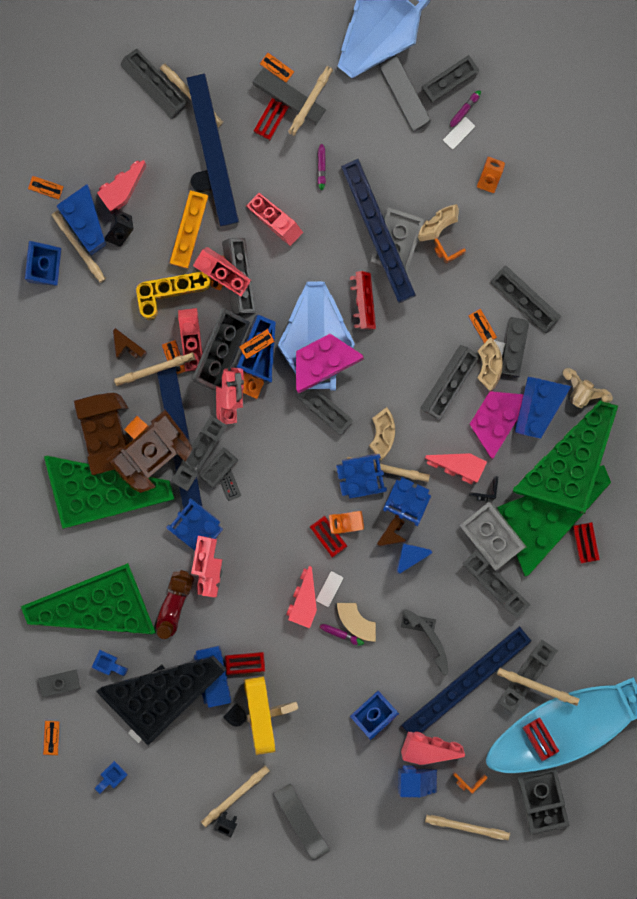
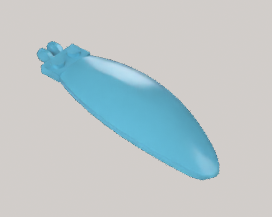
(574, 729)

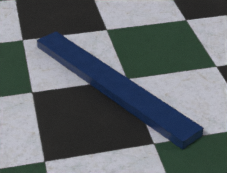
(212, 149)
(378, 231)
(174, 406)
(467, 681)

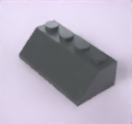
(220, 349)

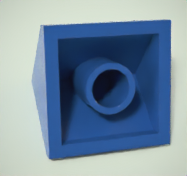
(42, 264)
(411, 555)
(374, 715)

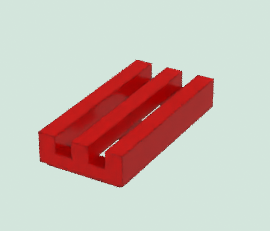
(278, 105)
(586, 543)
(338, 549)
(261, 661)
(539, 722)

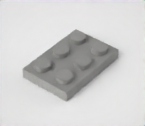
(404, 232)
(493, 536)

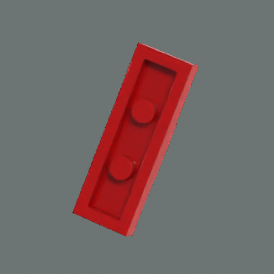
(364, 300)

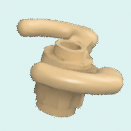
(584, 390)

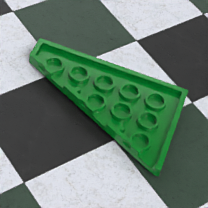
(571, 468)
(91, 497)
(544, 524)
(99, 603)

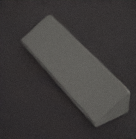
(153, 83)
(405, 93)
(287, 95)
(236, 253)
(525, 299)
(450, 382)

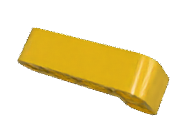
(173, 282)
(259, 715)

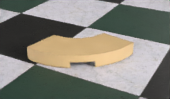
(444, 217)
(491, 364)
(384, 434)
(355, 622)
(280, 709)

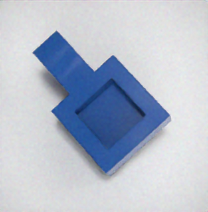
(107, 663)
(112, 776)

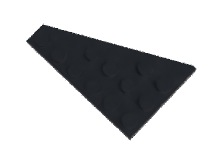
(158, 698)

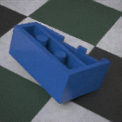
(83, 218)
(260, 363)
(539, 406)
(218, 692)
(416, 782)

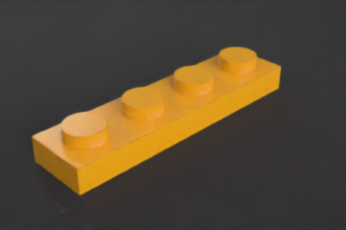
(189, 229)

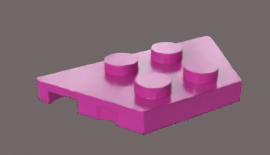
(323, 360)
(496, 419)

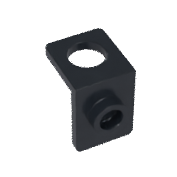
(121, 229)
(484, 497)

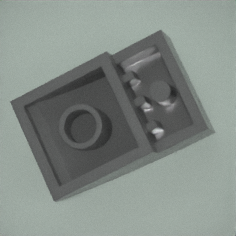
(543, 801)

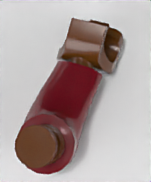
(171, 609)

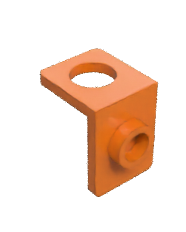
(491, 175)
(442, 254)
(252, 385)
(346, 522)
(463, 785)

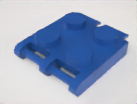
(361, 476)
(408, 500)
(194, 524)

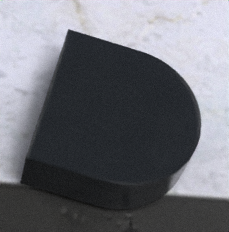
(200, 181)
(235, 716)

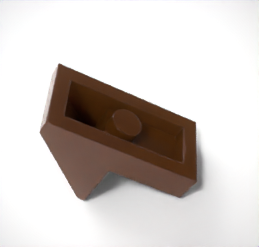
(123, 342)
(389, 536)

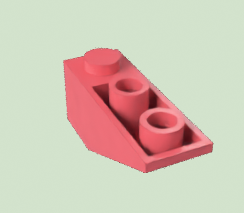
(120, 190)
(275, 219)
(222, 271)
(190, 336)
(464, 465)
(305, 605)
(427, 750)

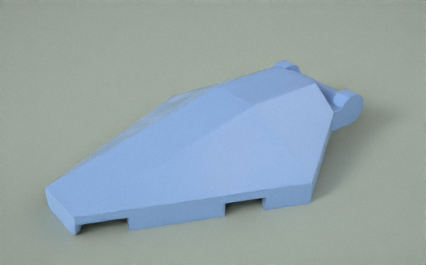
(378, 33)
(312, 319)

